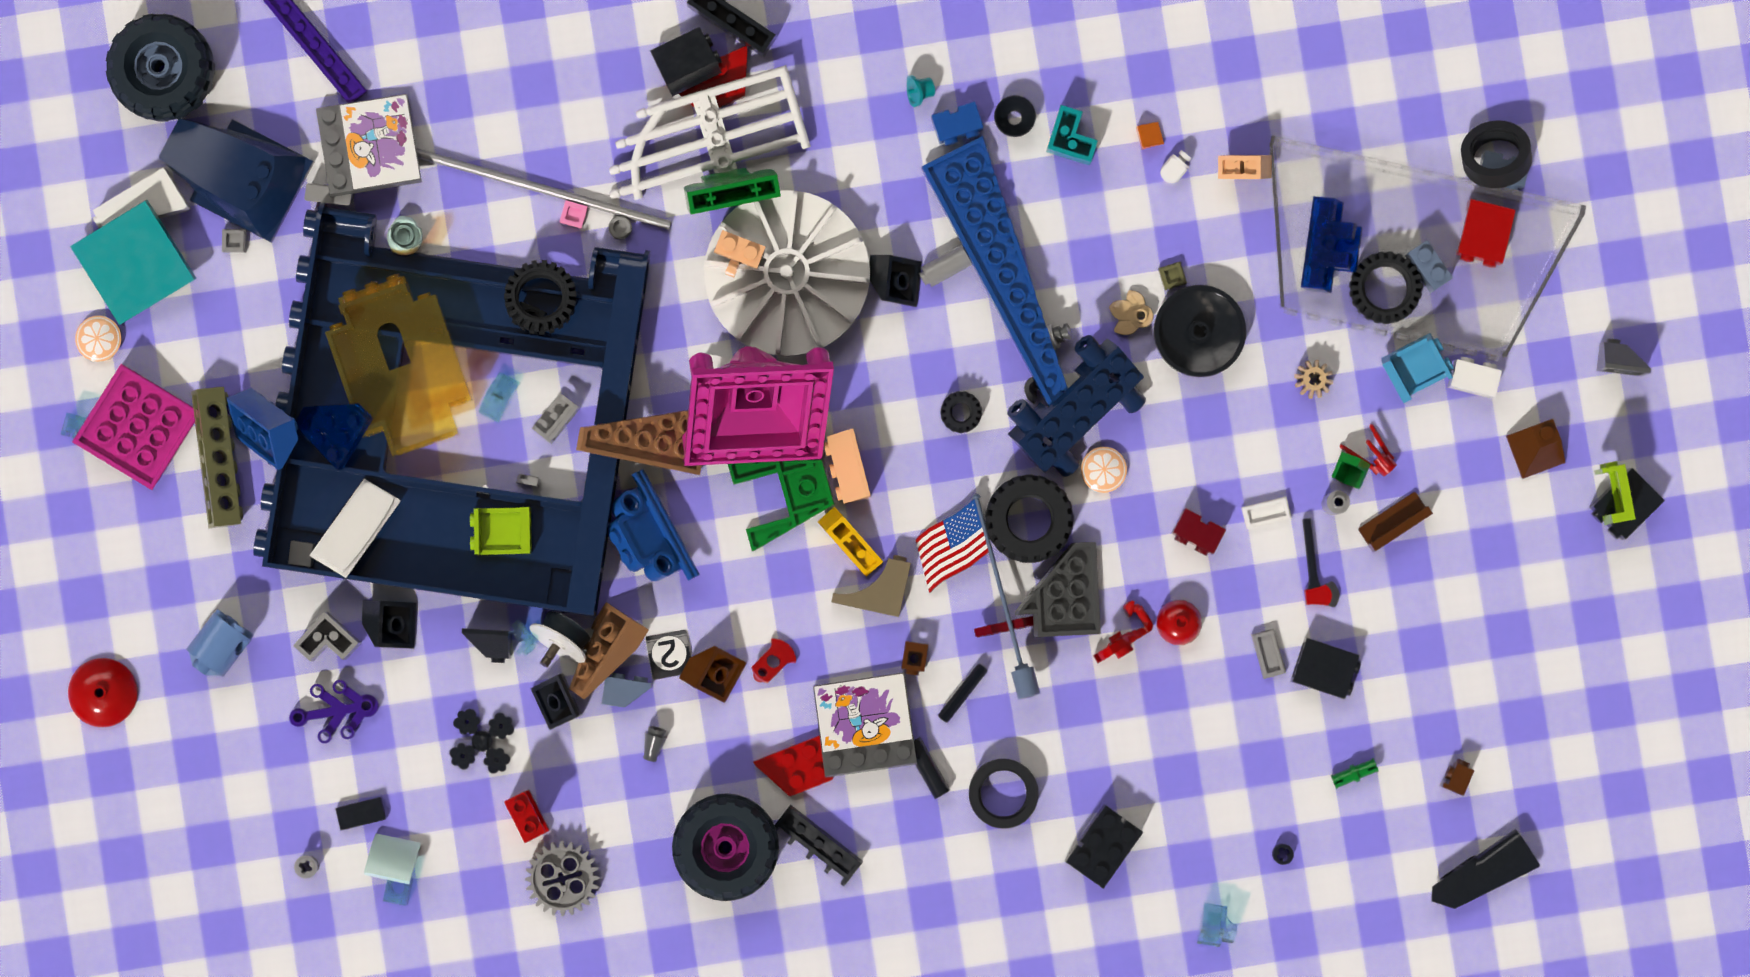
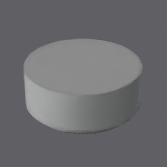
(620, 227)

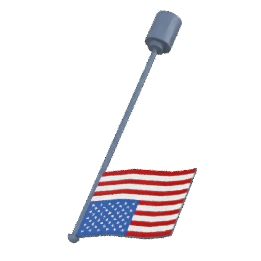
(956, 546)

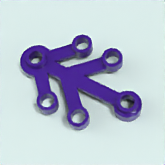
(338, 710)

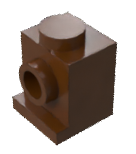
(918, 649)
(1458, 777)

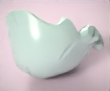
(404, 236)

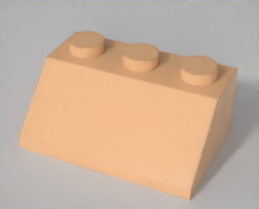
(847, 467)

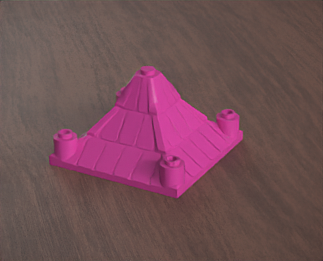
(757, 408)

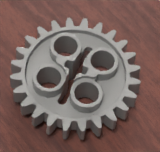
(568, 899)

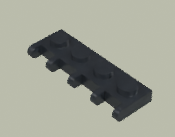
(819, 843)

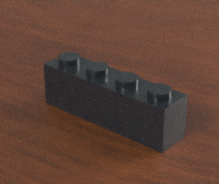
(735, 24)

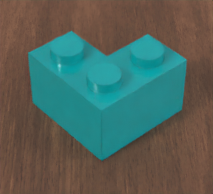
(1065, 141)

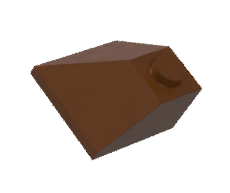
(1536, 448)
(713, 672)

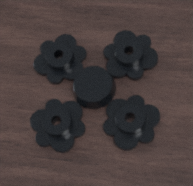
(481, 741)

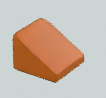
(1149, 135)

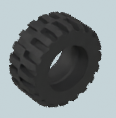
(1058, 505)

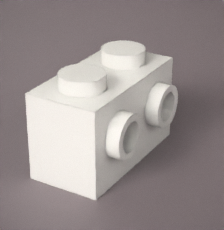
(1475, 378)

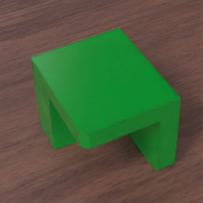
(1350, 470)

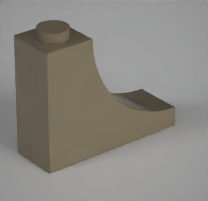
(884, 594)

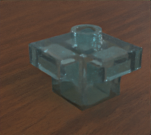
(1215, 926)

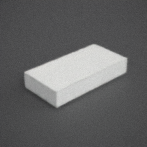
(1266, 513)

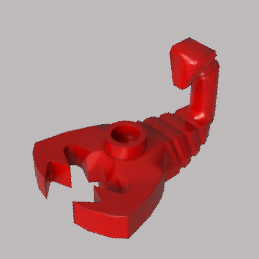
(1120, 643)

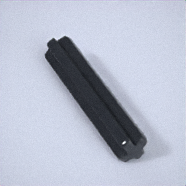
(962, 693)

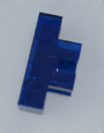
(1329, 245)

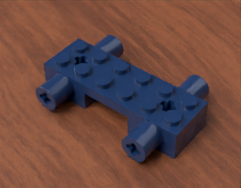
(1103, 381)

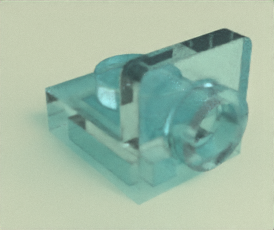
(522, 633)

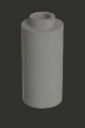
(945, 266)
(1329, 506)

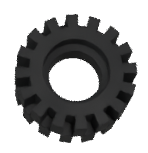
(965, 398)

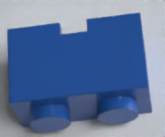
(958, 124)

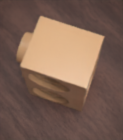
(1244, 166)

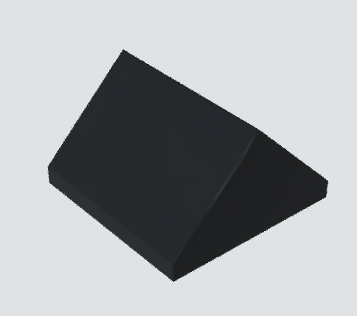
(556, 701)

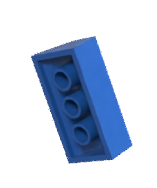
(263, 426)

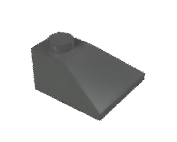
(1620, 359)

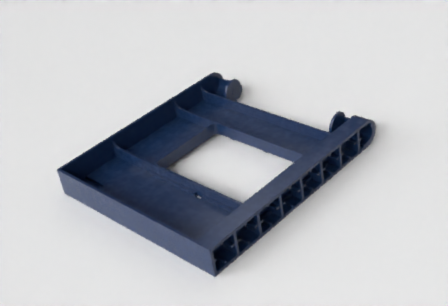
(430, 530)

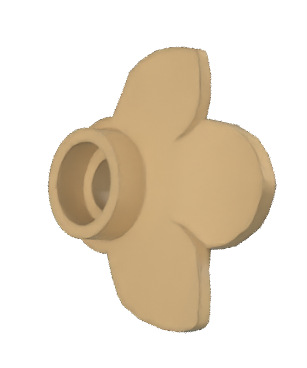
(1127, 313)

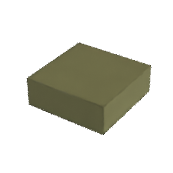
(1172, 276)

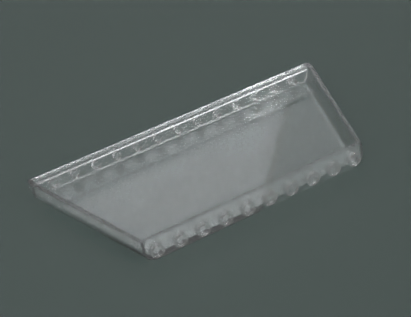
(1399, 211)

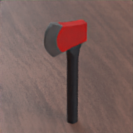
(1316, 594)

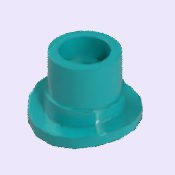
(919, 90)

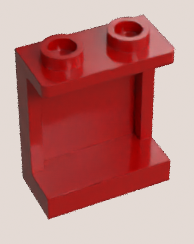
(1485, 233)
(526, 816)

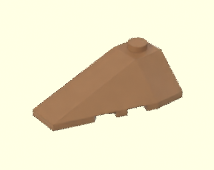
(611, 644)

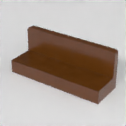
(1394, 521)

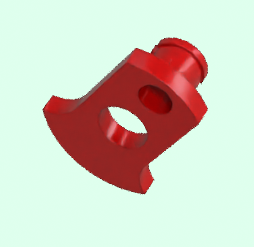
(779, 649)

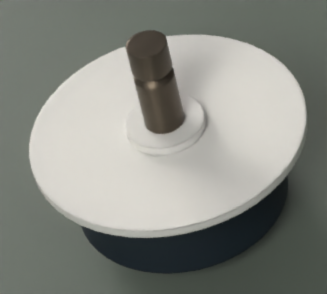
(562, 637)

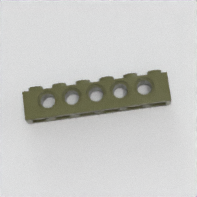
(210, 469)

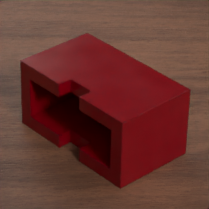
(1203, 536)

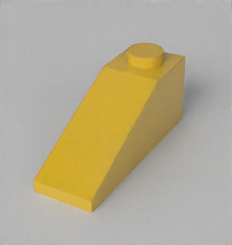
(850, 541)

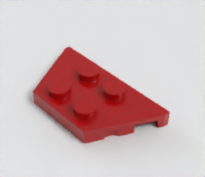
(732, 68)
(795, 767)

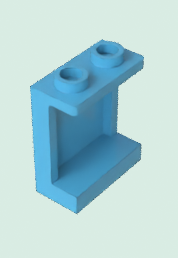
(1417, 366)

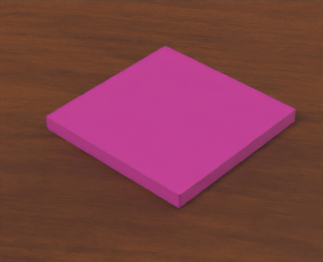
(135, 426)

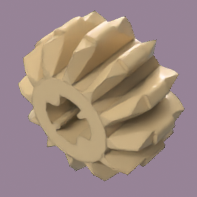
(1321, 379)

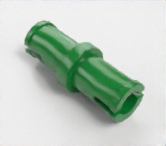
(1354, 773)

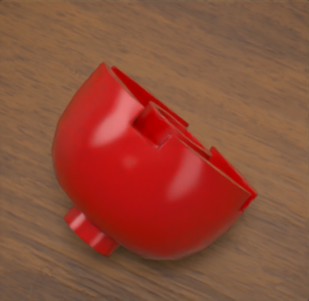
(1179, 622)

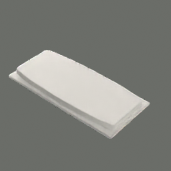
(355, 528)

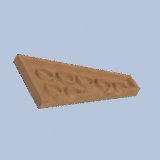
(642, 440)

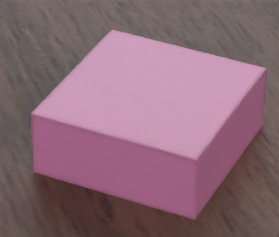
(573, 214)

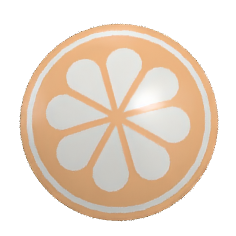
(98, 338)
(1103, 469)

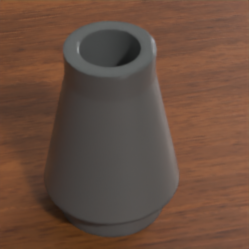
(654, 741)

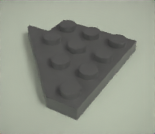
(1067, 595)

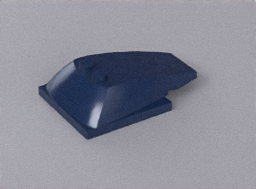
(237, 173)

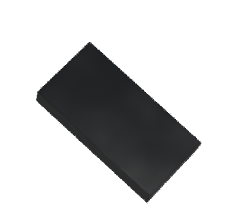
(360, 813)

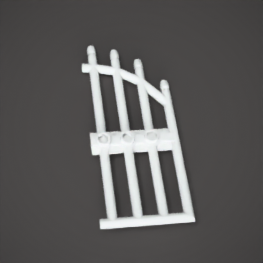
(713, 130)

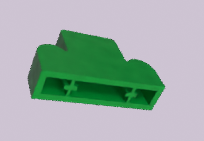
(731, 189)

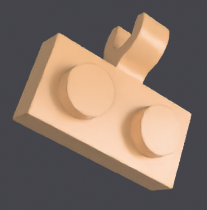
(739, 251)

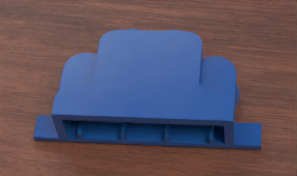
(647, 535)

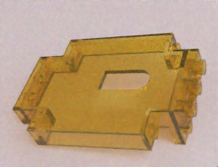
(411, 400)

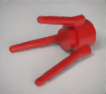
(1383, 462)

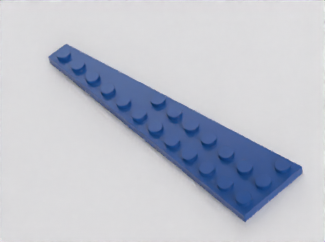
(979, 217)

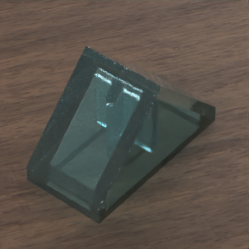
(498, 397)

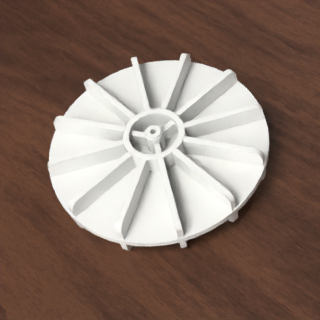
(807, 279)

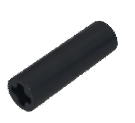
(929, 770)

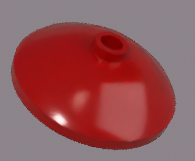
(118, 687)

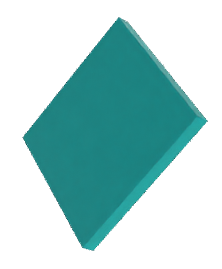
(133, 262)

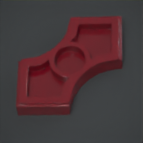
(1003, 627)

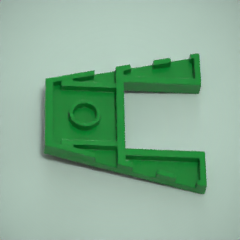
(804, 490)

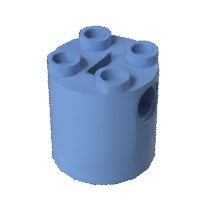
(218, 645)

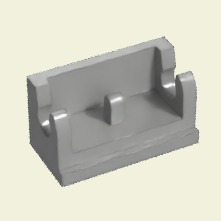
(555, 418)

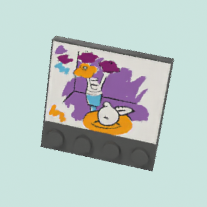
(368, 145)
(865, 725)

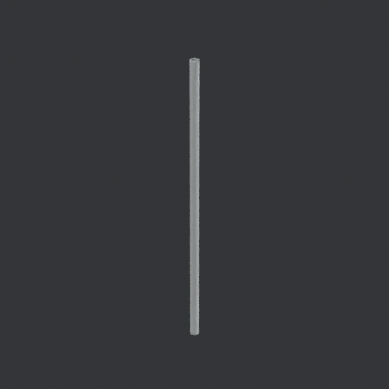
(544, 189)

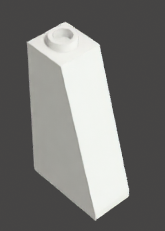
(157, 189)

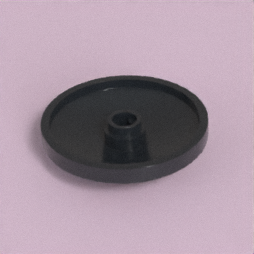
(1200, 331)

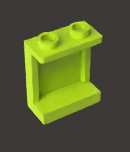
(1620, 492)
(501, 531)

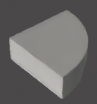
(528, 480)

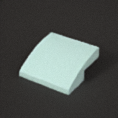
(392, 858)

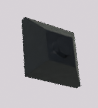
(895, 278)
(390, 623)
(491, 643)

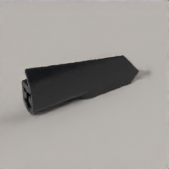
(1485, 872)

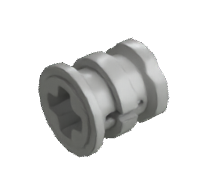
(299, 869)

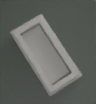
(1268, 653)

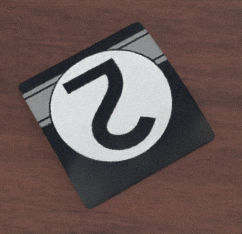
(668, 653)

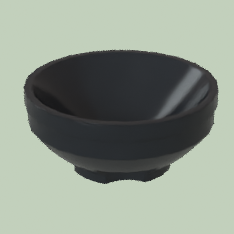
(1015, 104)

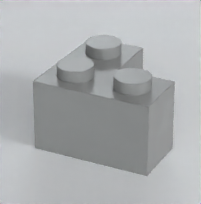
(327, 633)

